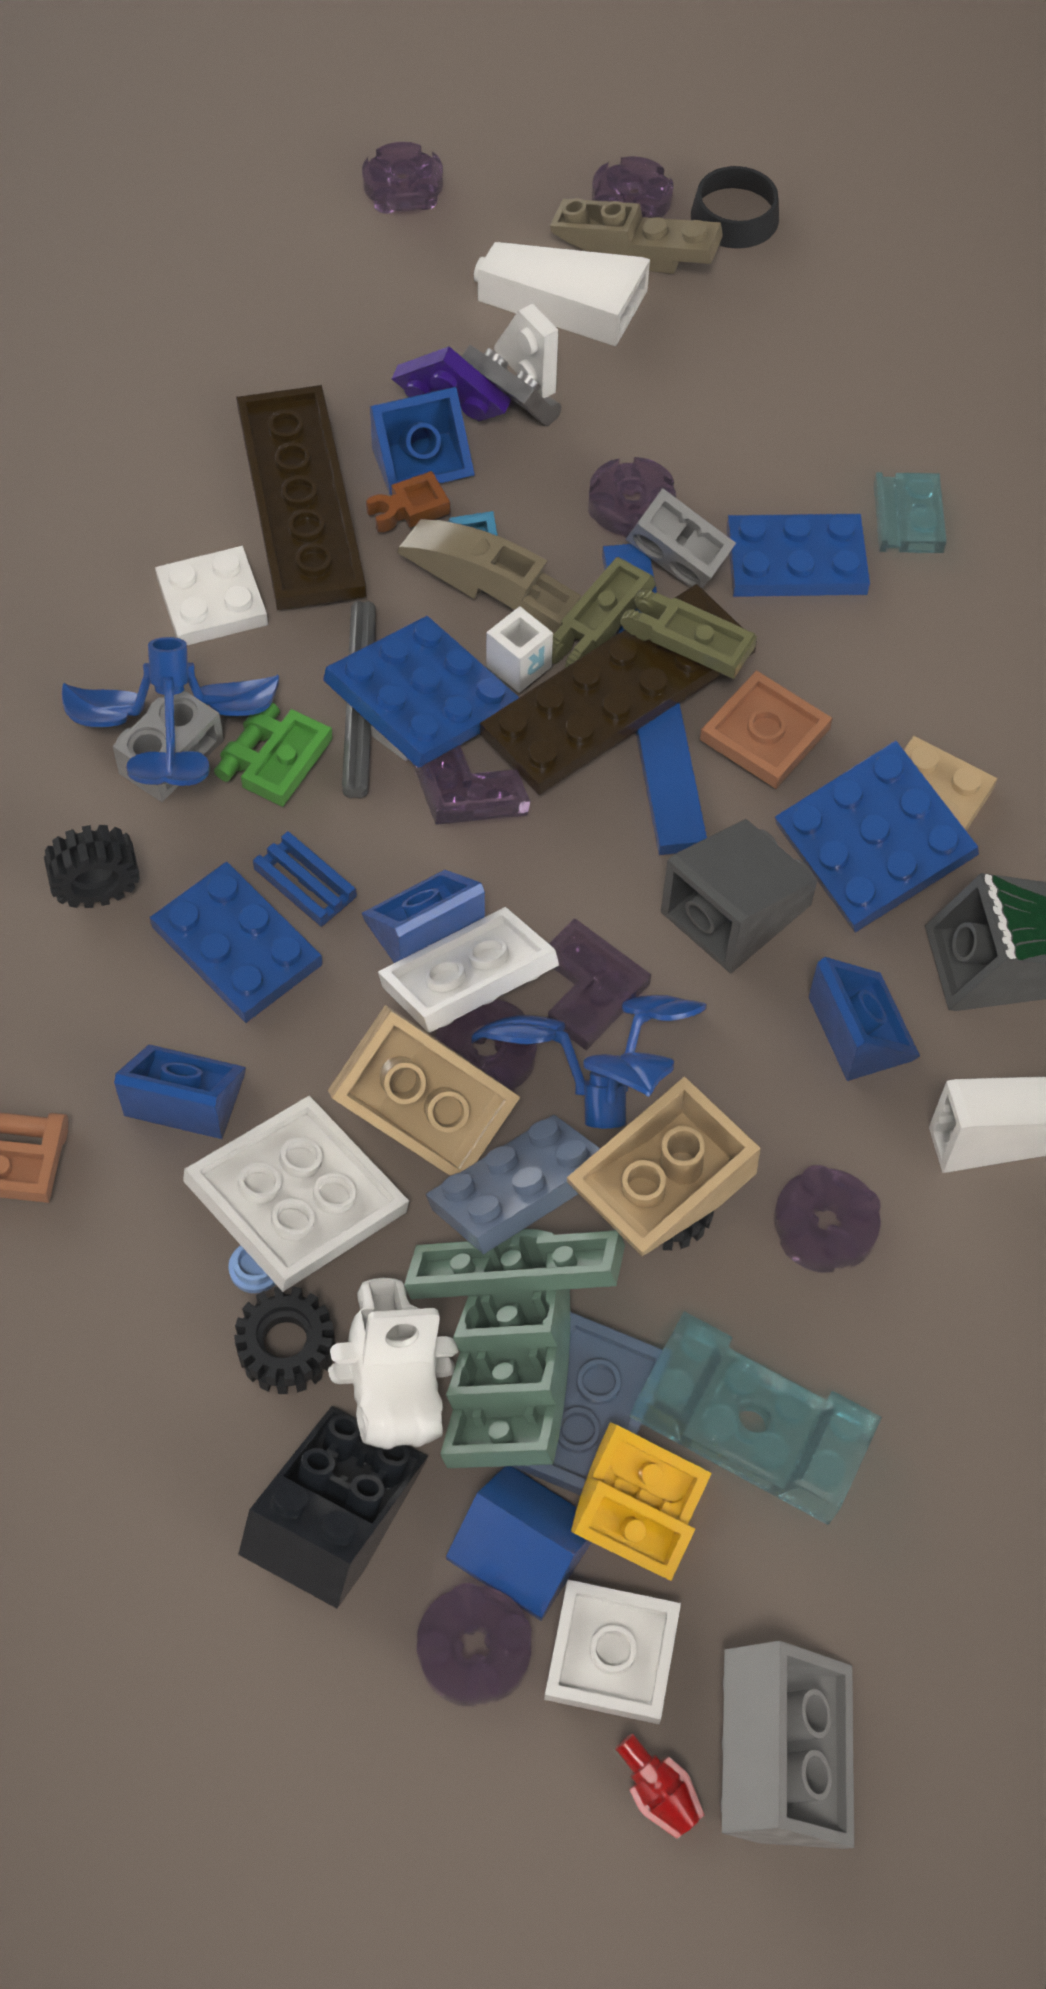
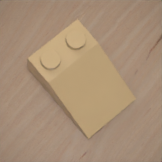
(422, 1093)
(667, 1168)

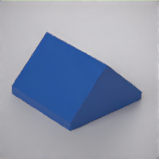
(421, 437)
(426, 913)
(859, 1019)
(179, 1090)
(519, 1541)

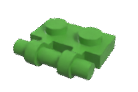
(282, 761)

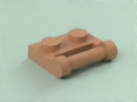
(27, 1168)

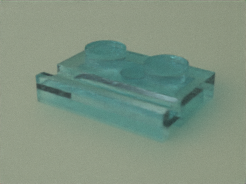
(910, 512)

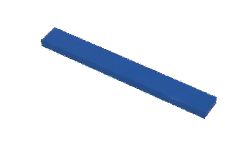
(665, 755)

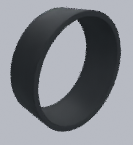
(746, 232)

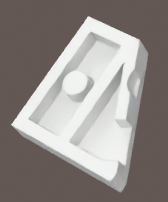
(531, 346)

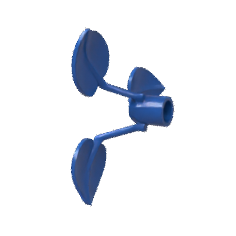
(168, 672)
(609, 1073)

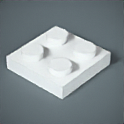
(211, 596)
(613, 1652)

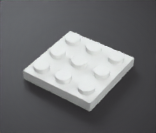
(295, 1192)

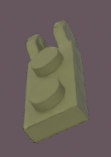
(599, 610)
(690, 632)

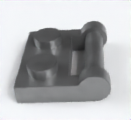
(519, 388)

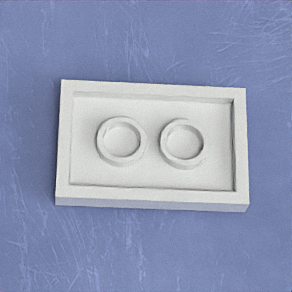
(468, 969)

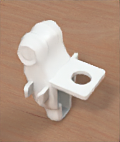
(394, 1366)

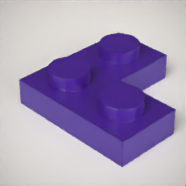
(447, 369)

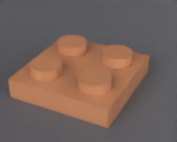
(766, 729)

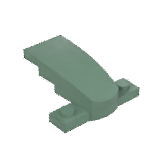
(511, 1337)

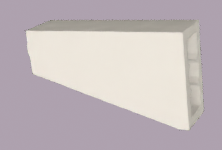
(571, 288)
(989, 1122)

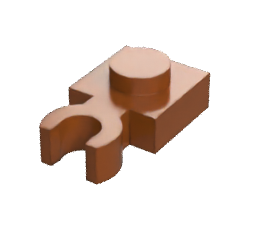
(410, 500)

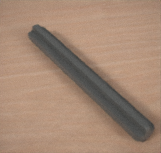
(357, 729)

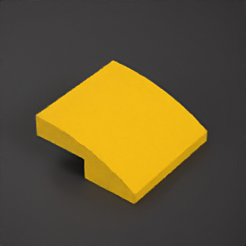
(639, 1501)

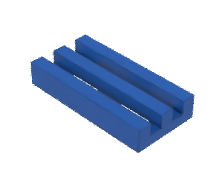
(317, 866)

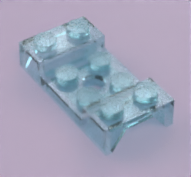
(808, 1441)

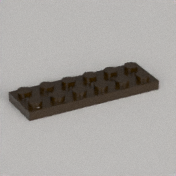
(300, 498)
(596, 703)

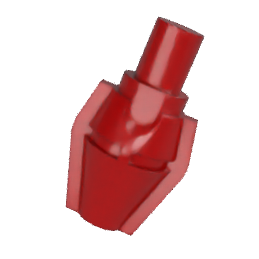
(661, 1788)

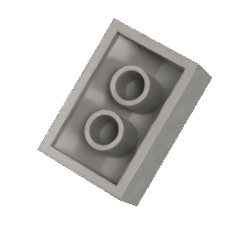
(787, 1747)

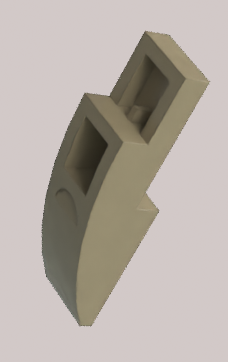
(622, 230)
(485, 562)

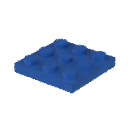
(419, 690)
(876, 836)

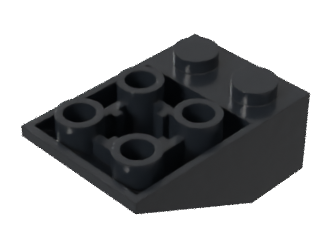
(329, 1508)

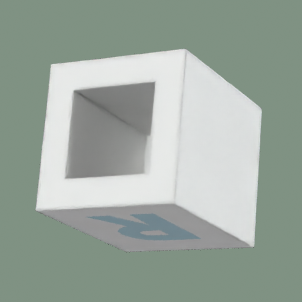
(519, 649)

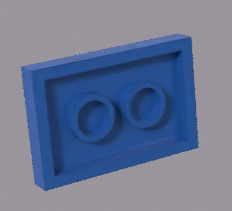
(798, 555)
(236, 941)

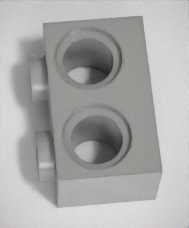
(680, 540)
(199, 733)

